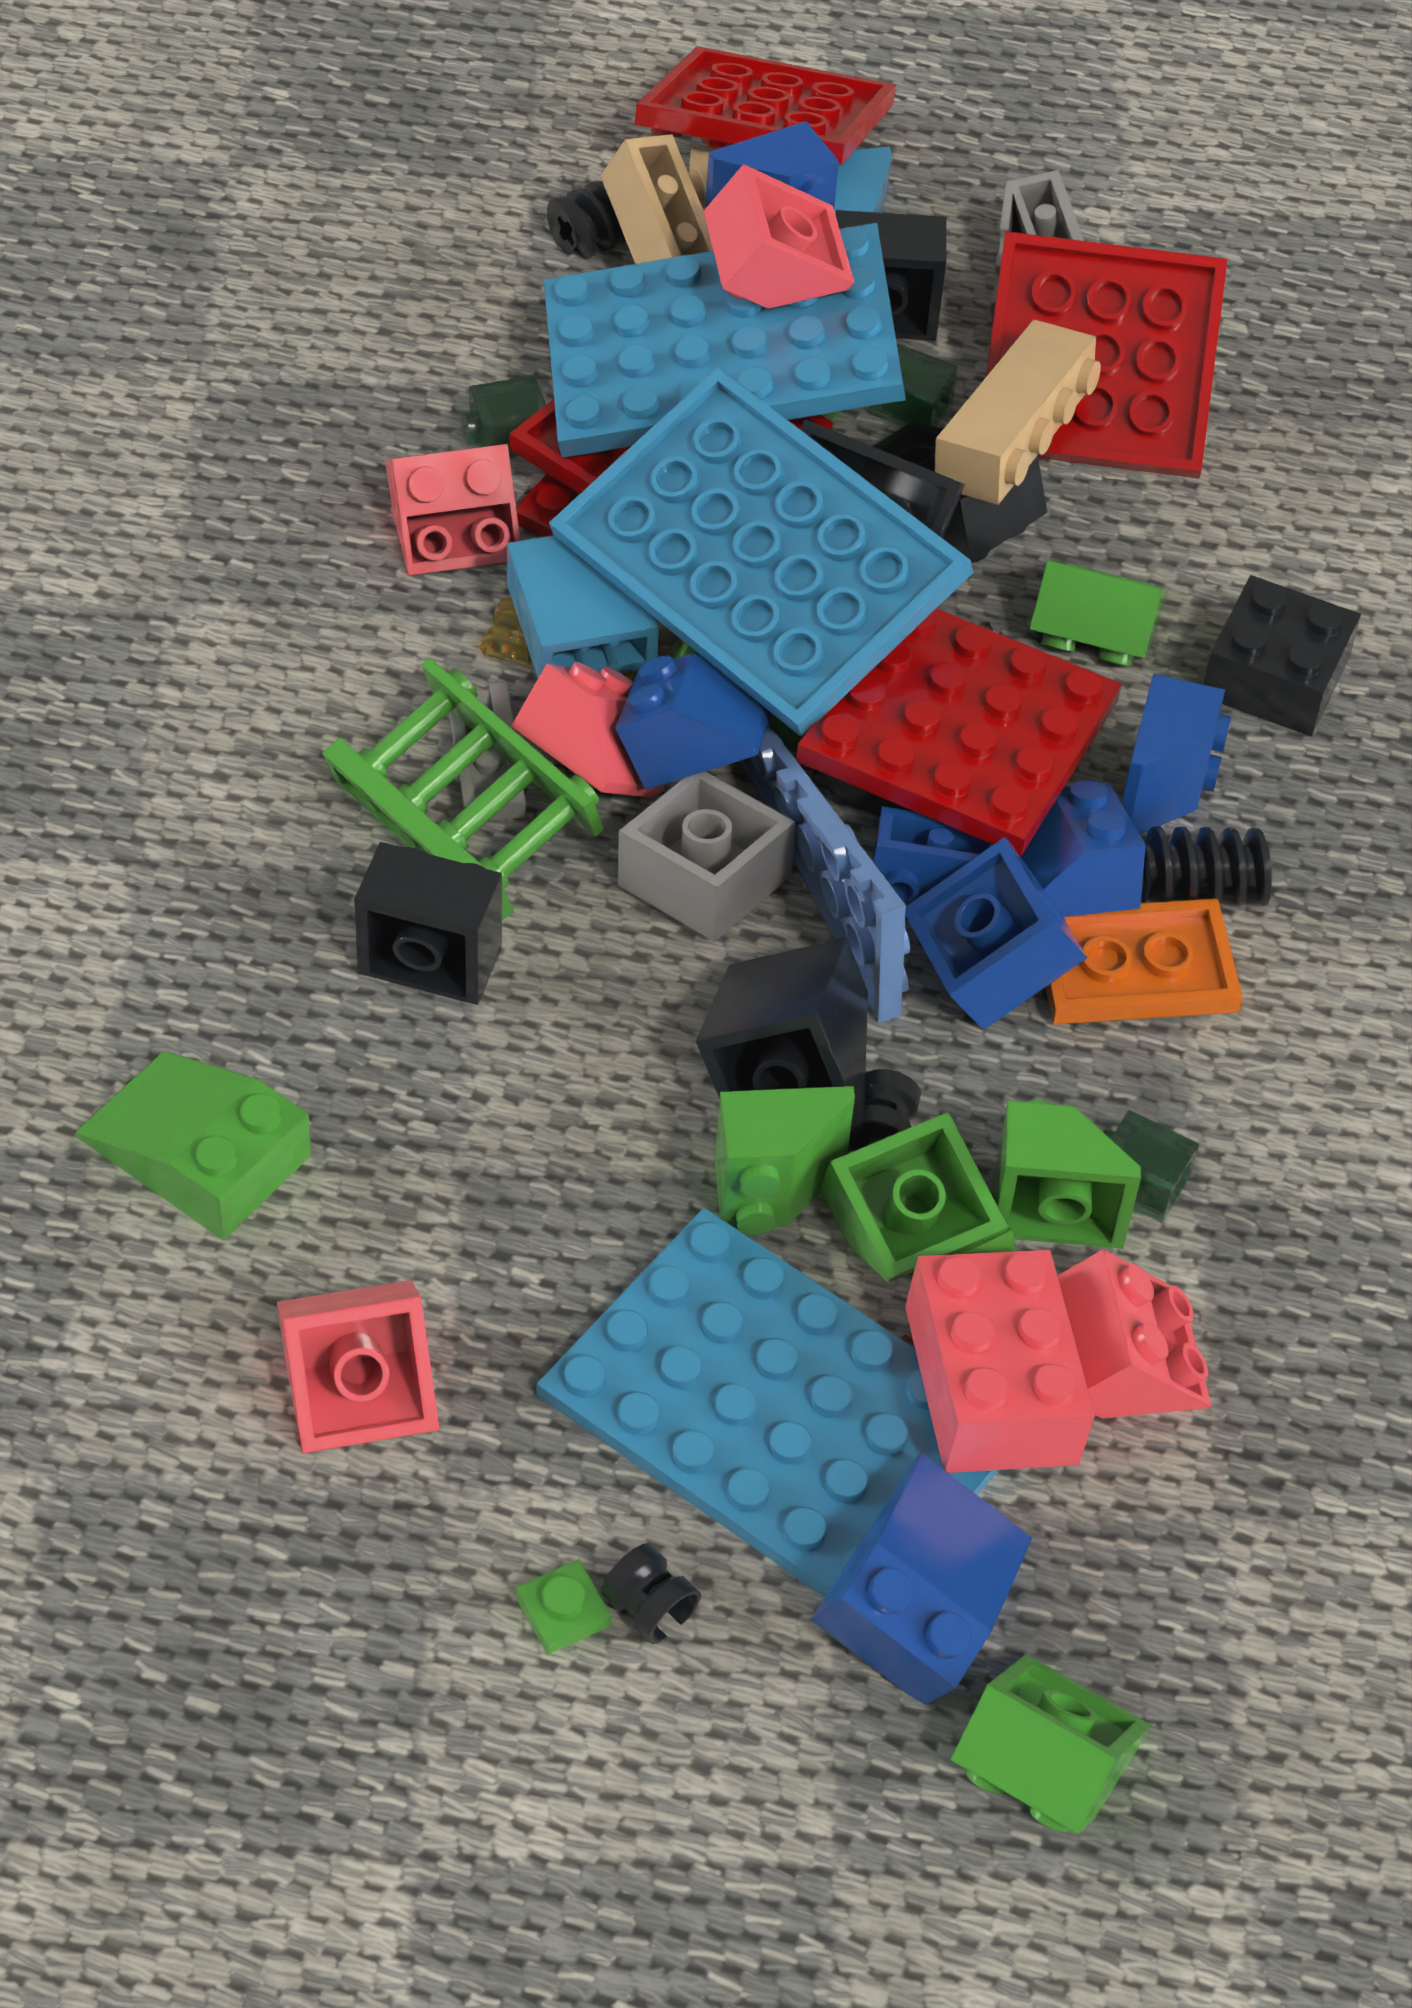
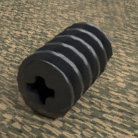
(584, 220)
(1207, 864)

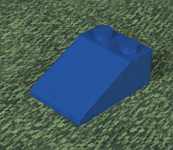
(925, 1583)

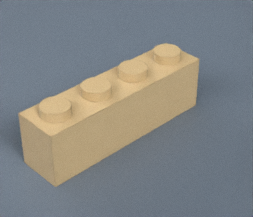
(655, 200)
(1017, 410)

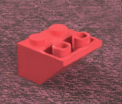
(453, 508)
(1133, 1339)

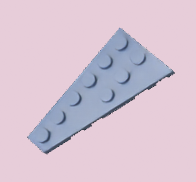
(838, 874)

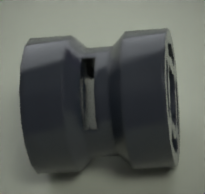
(888, 1107)
(649, 1591)

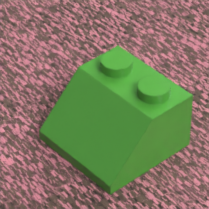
(1097, 611)
(777, 1152)
(1062, 1177)
(911, 1198)
(1048, 1744)

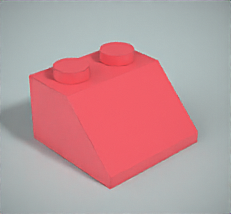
(775, 242)
(575, 720)
(358, 1365)

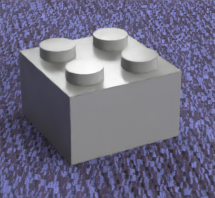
(705, 854)

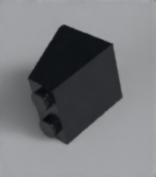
(790, 1023)

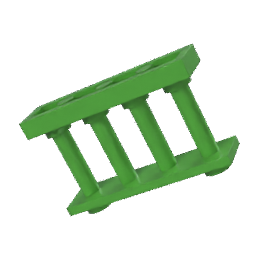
(405, 808)

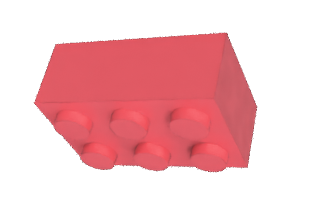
(998, 1361)

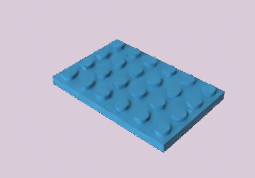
(651, 331)
(761, 550)
(753, 1398)

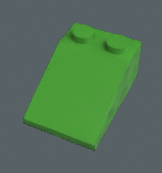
(202, 1138)

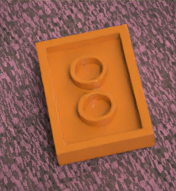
(1148, 965)

